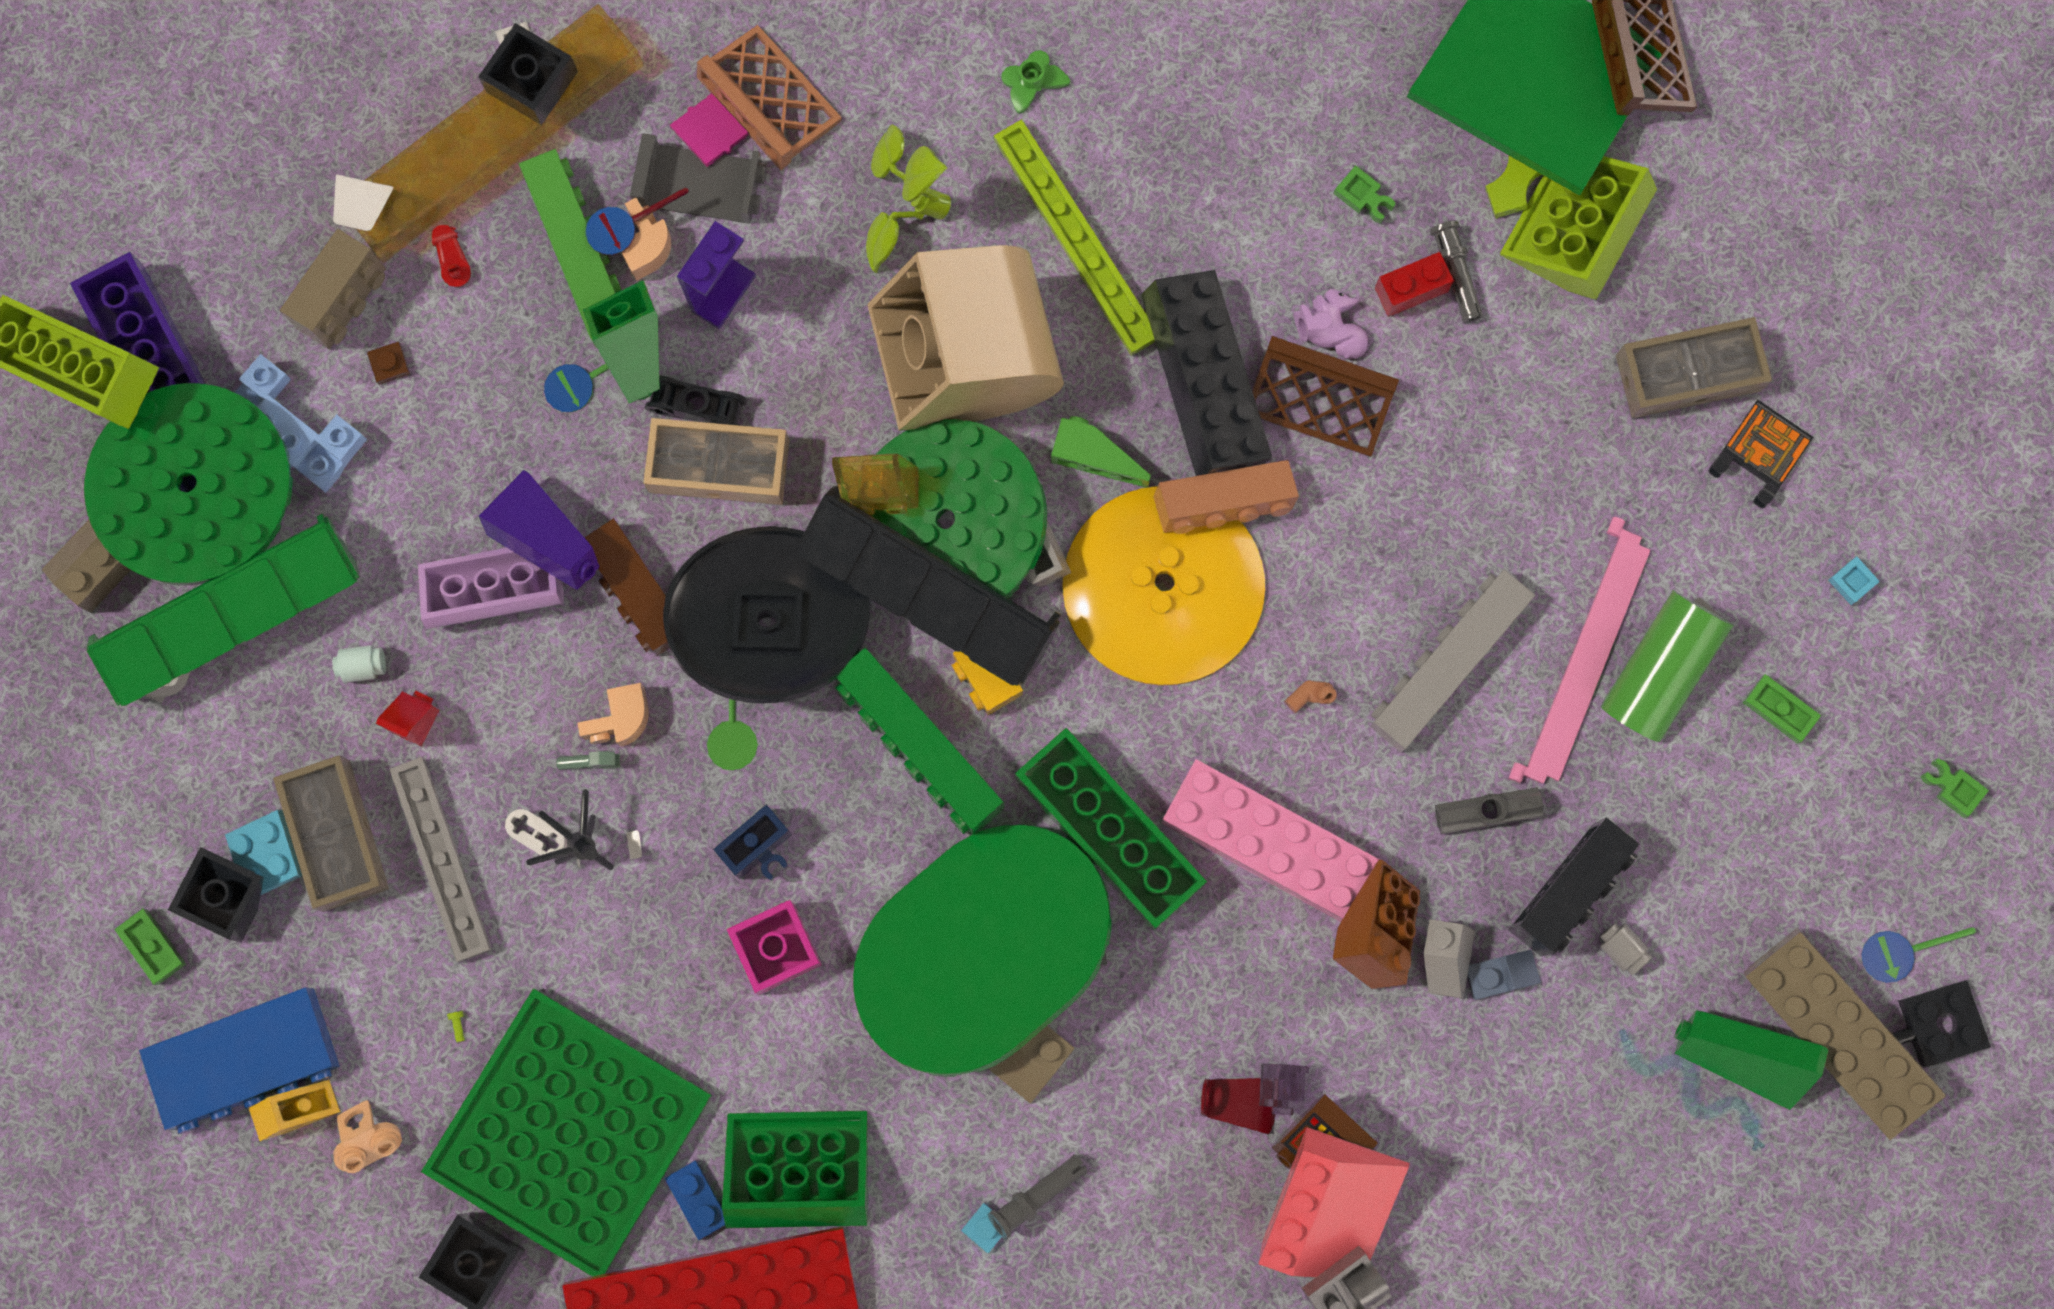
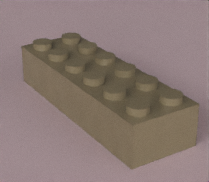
(1861, 1048)

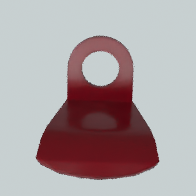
(1236, 1103)

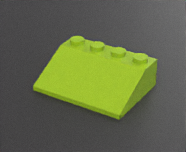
(1581, 237)

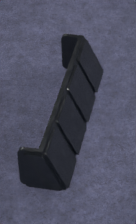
(925, 590)

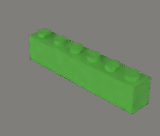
(566, 228)

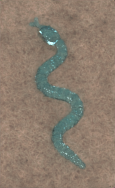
(1748, 1119)

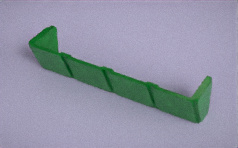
(223, 612)

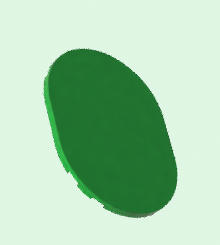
(982, 950)

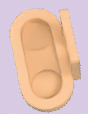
(367, 1142)

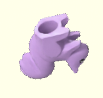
(1325, 326)

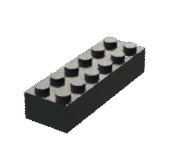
(1205, 373)

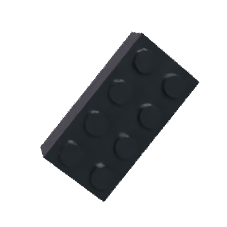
(1574, 887)

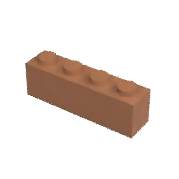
(1226, 497)

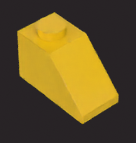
(293, 1109)

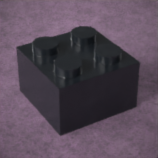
(528, 73)
(471, 1263)

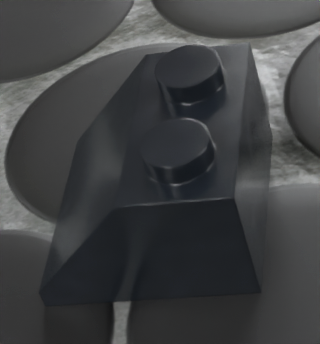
(218, 895)

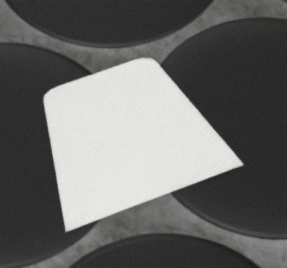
(358, 202)

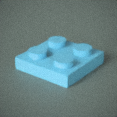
(266, 850)

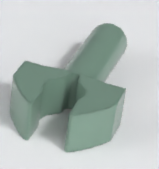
(596, 759)

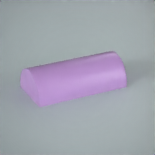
(483, 587)

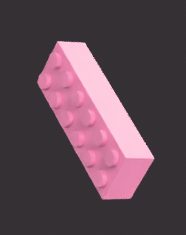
(1269, 840)

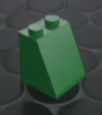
(627, 339)

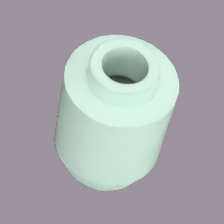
(359, 663)

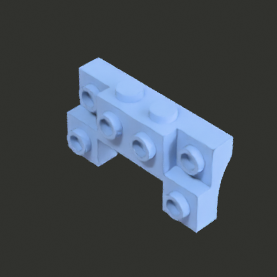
(314, 455)

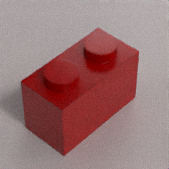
(1413, 284)

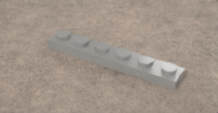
(440, 859)

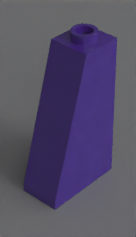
(538, 531)

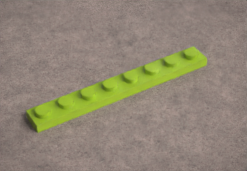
(1075, 236)

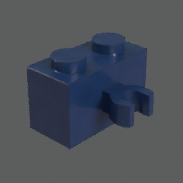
(754, 844)

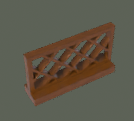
(1621, 53)
(1332, 369)

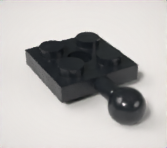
(1921, 1020)

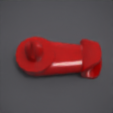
(453, 263)

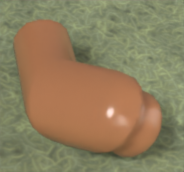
(1312, 692)

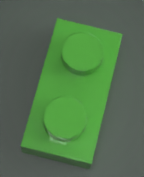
(1781, 709)
(150, 946)

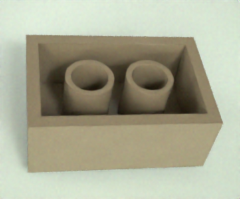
(334, 289)

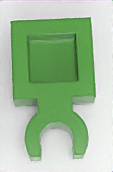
(1360, 191)
(1958, 789)

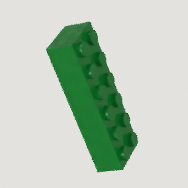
(919, 742)
(1110, 829)

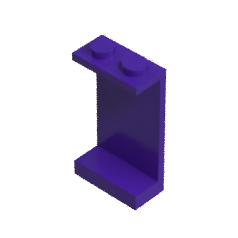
(712, 278)

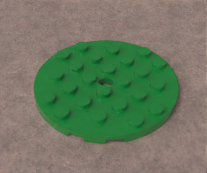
(988, 489)
(196, 534)

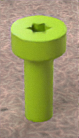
(457, 1026)

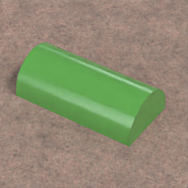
(1666, 666)

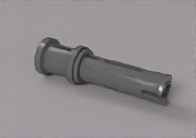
(1454, 257)
(1024, 1205)

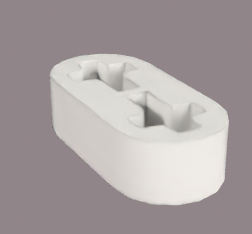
(540, 827)

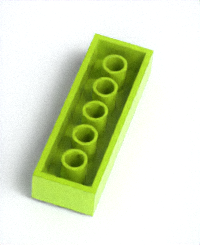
(72, 363)

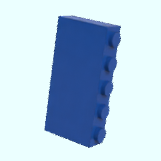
(239, 1060)

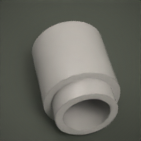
(1625, 948)

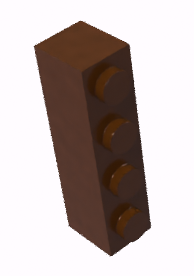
(632, 584)

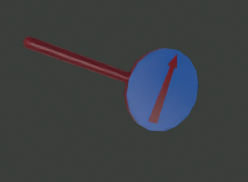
(613, 230)

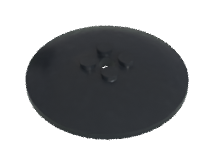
(755, 575)

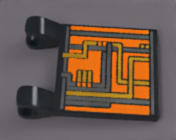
(1765, 447)

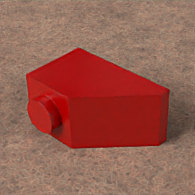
(409, 717)

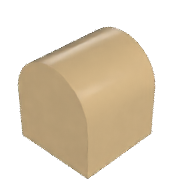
(964, 336)

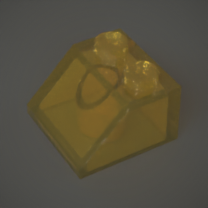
(877, 482)

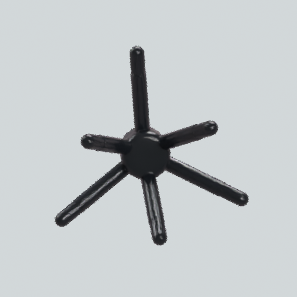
(578, 844)

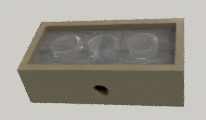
(1693, 367)
(331, 833)

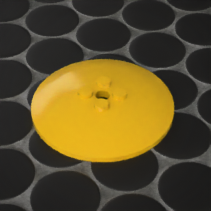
(1154, 632)

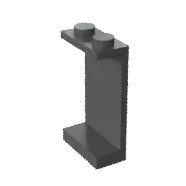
(718, 191)

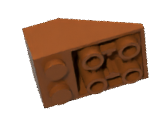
(1379, 929)

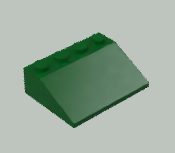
(796, 1169)

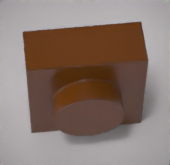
(388, 363)

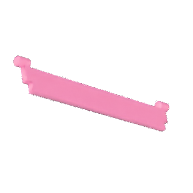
(1587, 658)

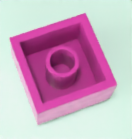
(774, 947)

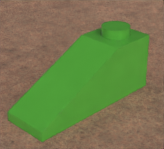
(1090, 451)

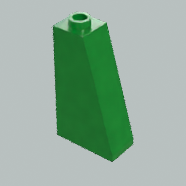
(1751, 1056)

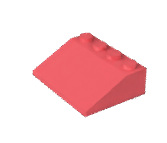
(1330, 1205)

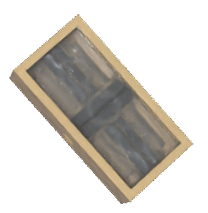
(716, 461)

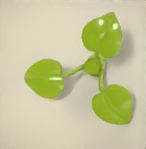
(920, 174)

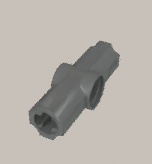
(1510, 807)

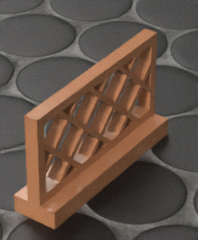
(742, 106)

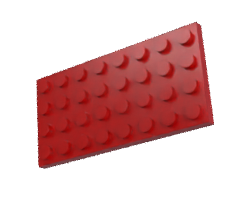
(774, 1274)

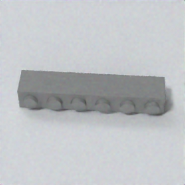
(1452, 660)

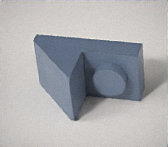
(1503, 974)

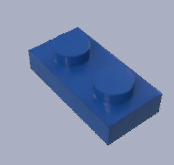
(696, 1199)

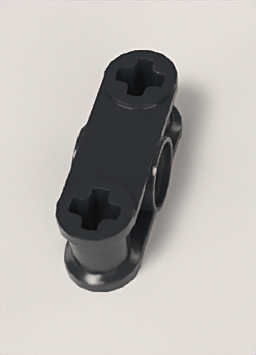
(675, 395)

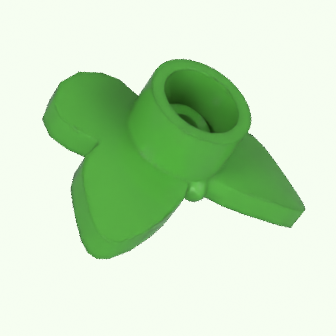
(1032, 77)

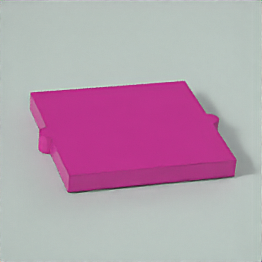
(709, 130)

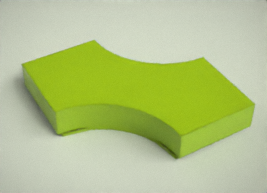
(1509, 191)

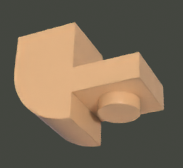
(650, 244)
(627, 718)

